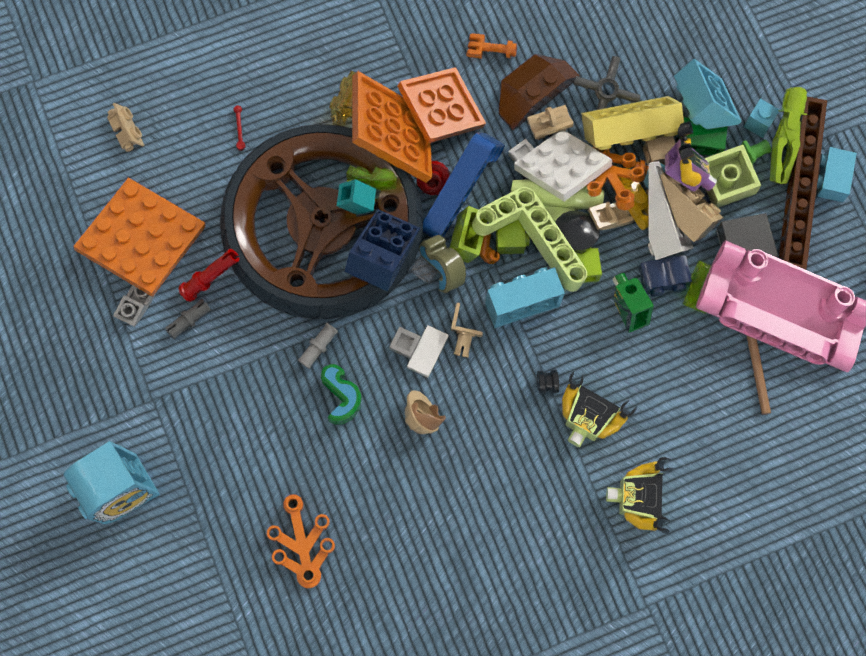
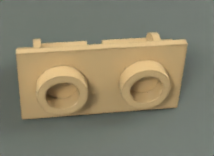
(122, 119)

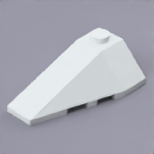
(664, 234)

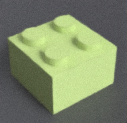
(734, 176)

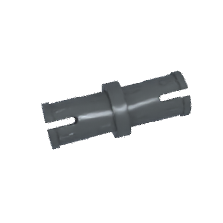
(187, 319)

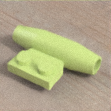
(556, 206)

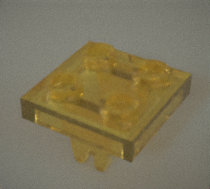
(342, 104)

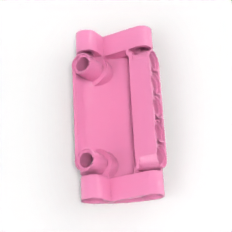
(784, 306)

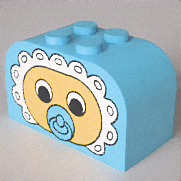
(109, 483)

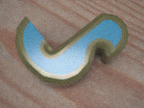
(445, 261)

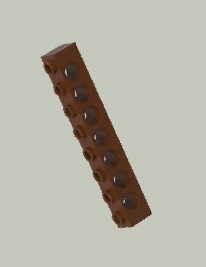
(803, 186)

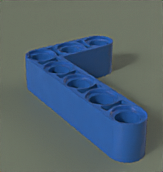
(478, 153)

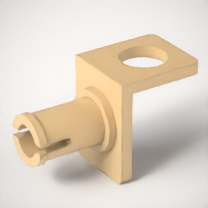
(464, 335)

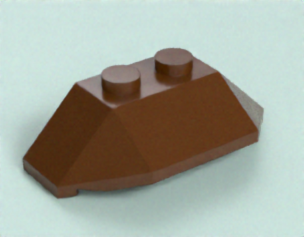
(533, 87)

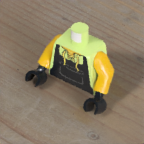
(590, 414)
(642, 496)

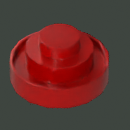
(439, 177)

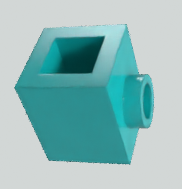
(356, 197)

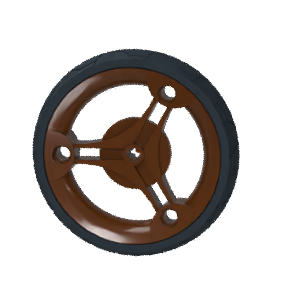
(255, 176)

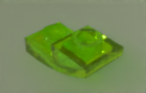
(380, 179)
(698, 278)

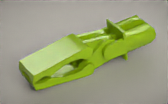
(787, 134)

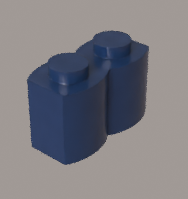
(665, 275)

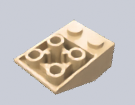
(690, 210)

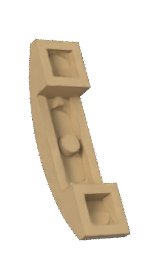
(609, 216)

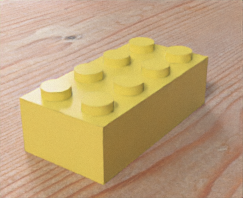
(632, 122)

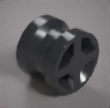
(548, 381)

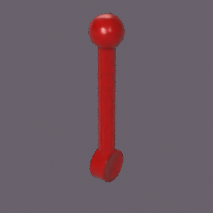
(240, 144)

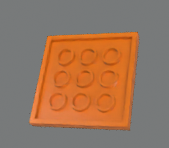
(388, 128)
(139, 236)

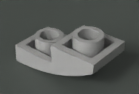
(133, 306)

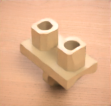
(550, 122)

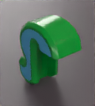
(343, 390)

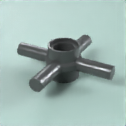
(609, 80)

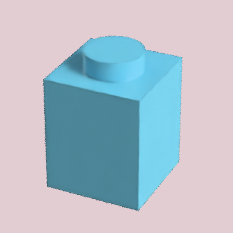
(761, 118)

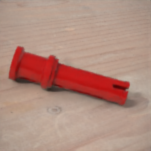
(202, 280)

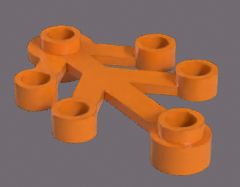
(624, 196)
(302, 544)

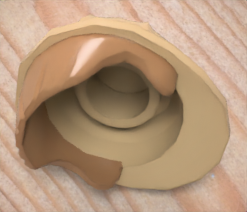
(421, 414)

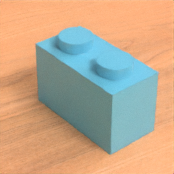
(836, 174)

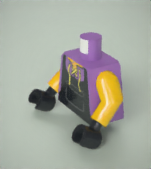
(686, 164)

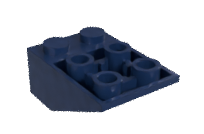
(381, 249)

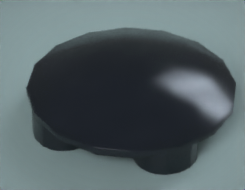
(578, 230)

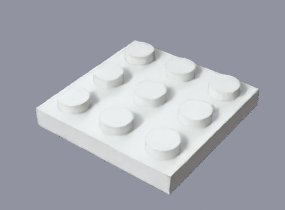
(563, 165)

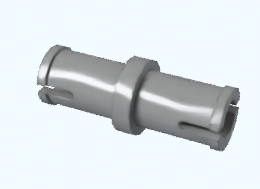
(317, 345)

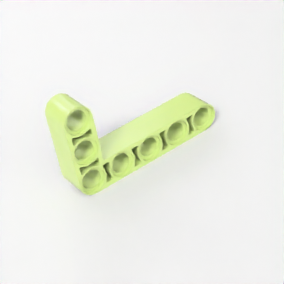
(536, 231)

